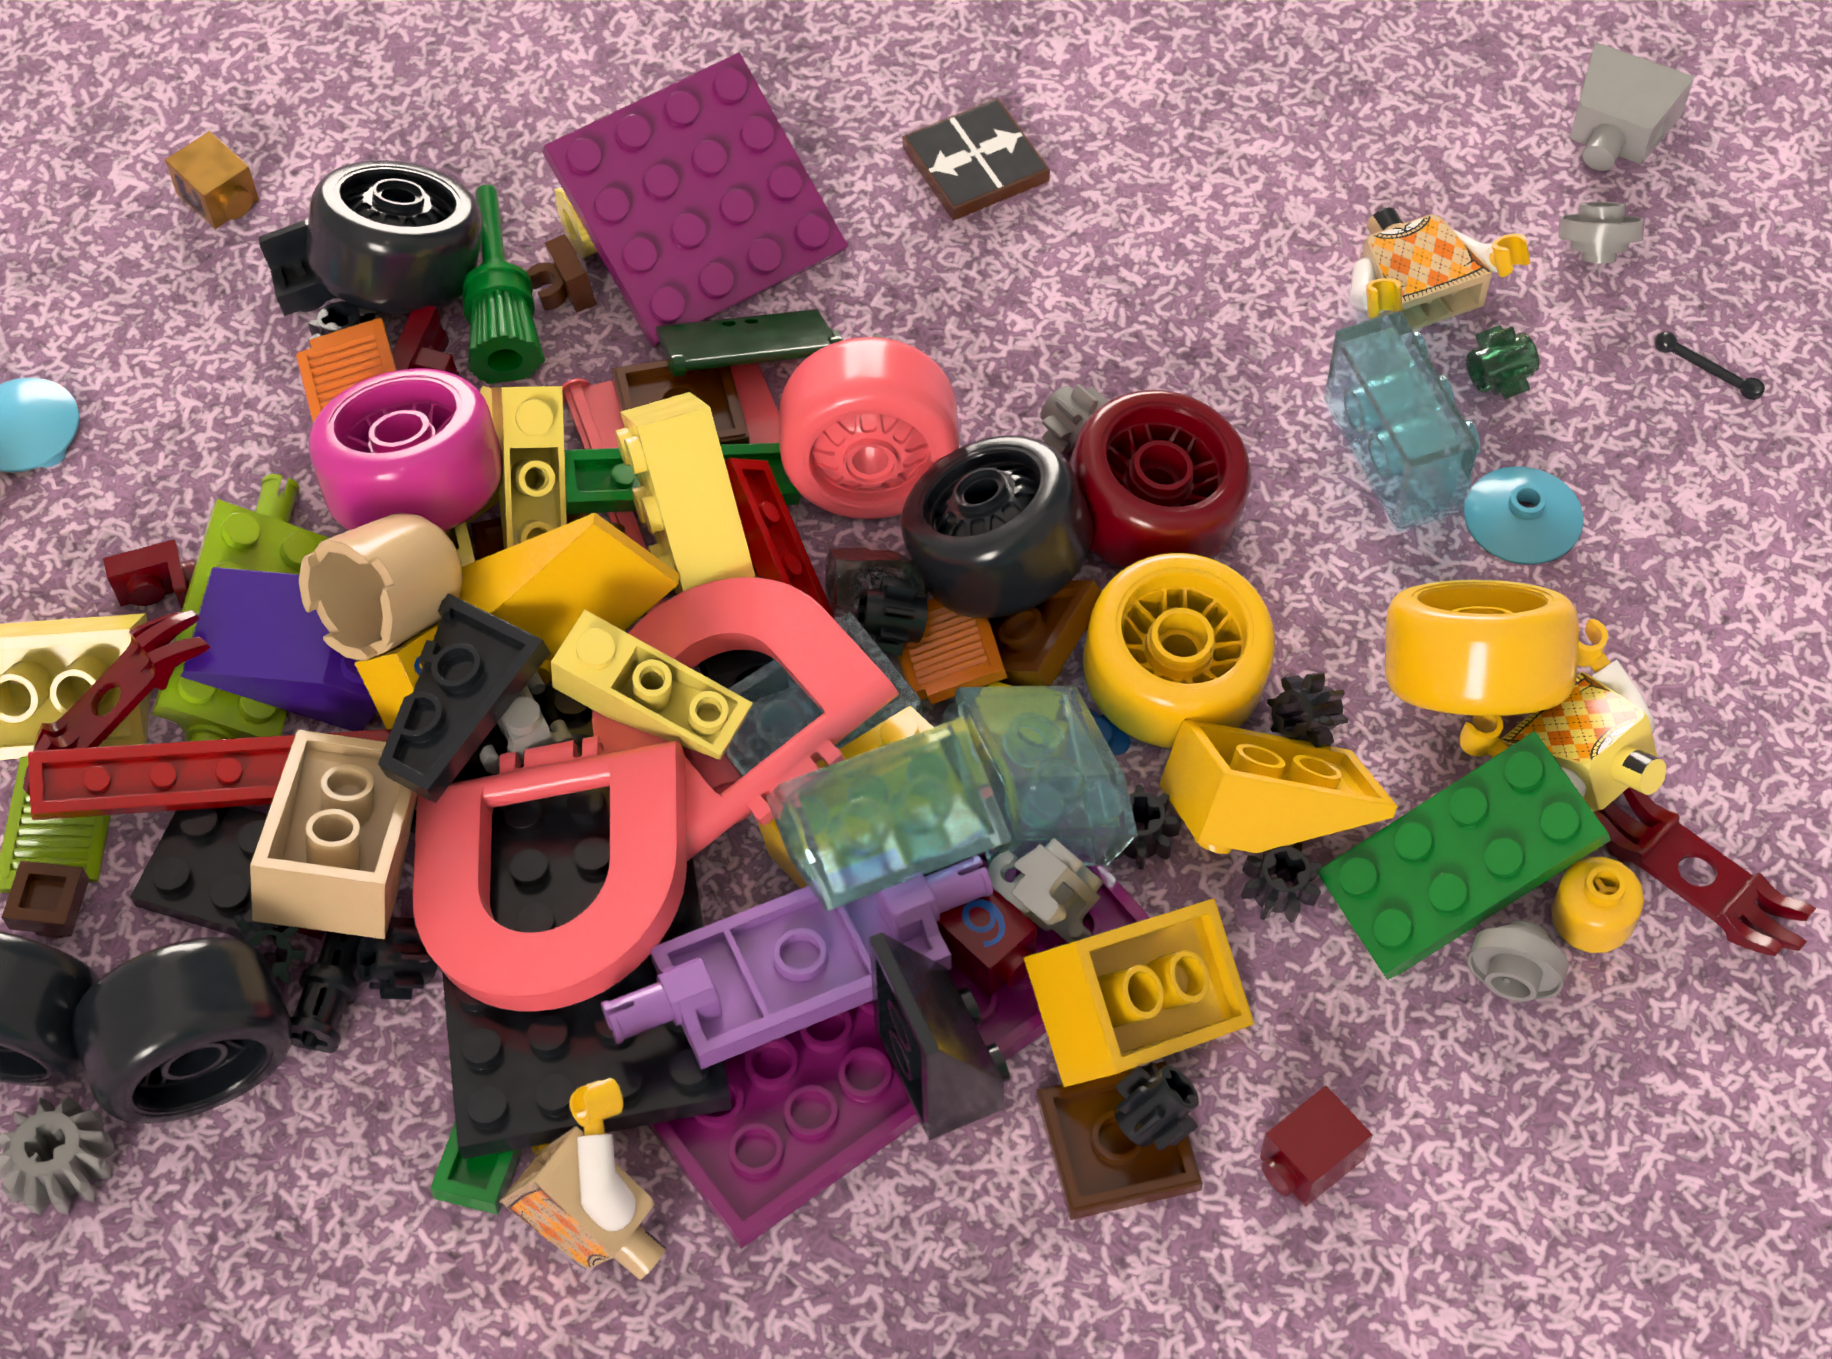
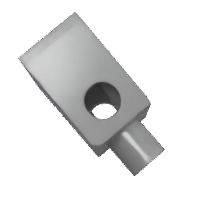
(1626, 106)

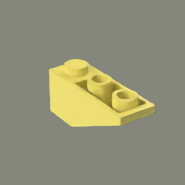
(533, 460)
(645, 688)

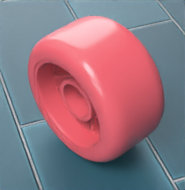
(865, 425)

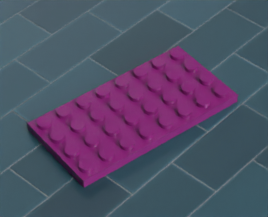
(832, 1097)

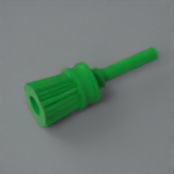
(499, 306)

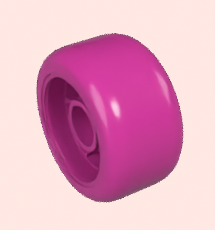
(406, 446)

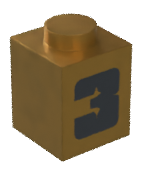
(212, 180)

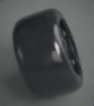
(392, 236)
(997, 526)
(37, 1010)
(181, 1030)

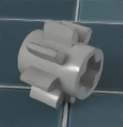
(1067, 413)

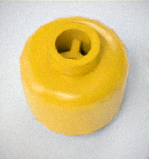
(1597, 904)

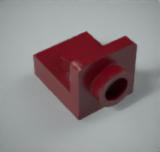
(149, 574)

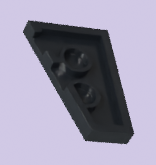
(461, 694)

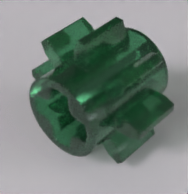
(1502, 361)

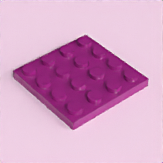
(695, 197)

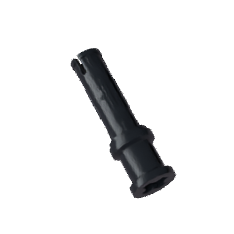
(327, 986)

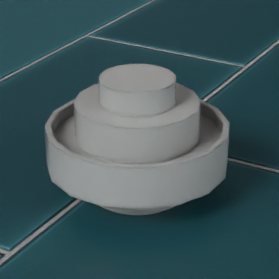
(1601, 231)
(1518, 962)

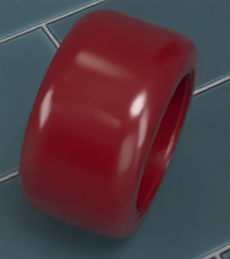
(1160, 477)

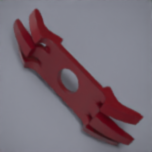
(138, 670)
(1664, 843)

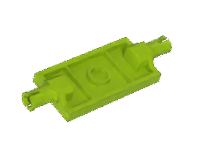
(247, 542)

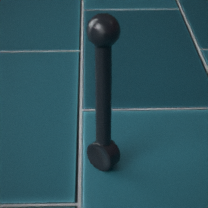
(1750, 387)

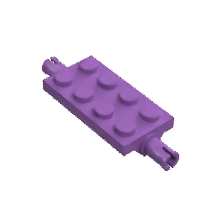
(787, 963)

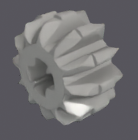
(78, 1155)

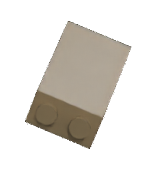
(332, 839)

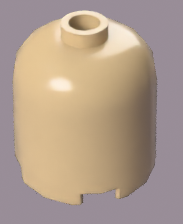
(380, 583)

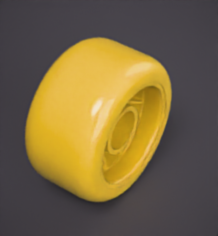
(1177, 645)
(1481, 647)

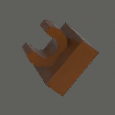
(565, 276)
(45, 898)

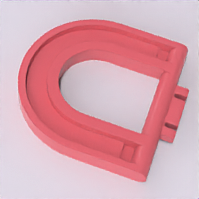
(804, 641)
(607, 938)

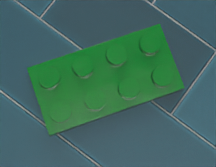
(1463, 855)

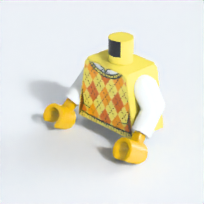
(1595, 734)

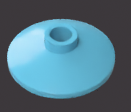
(1521, 532)

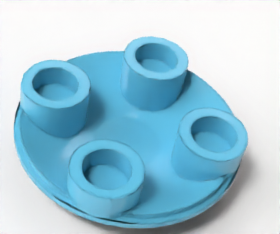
(35, 424)

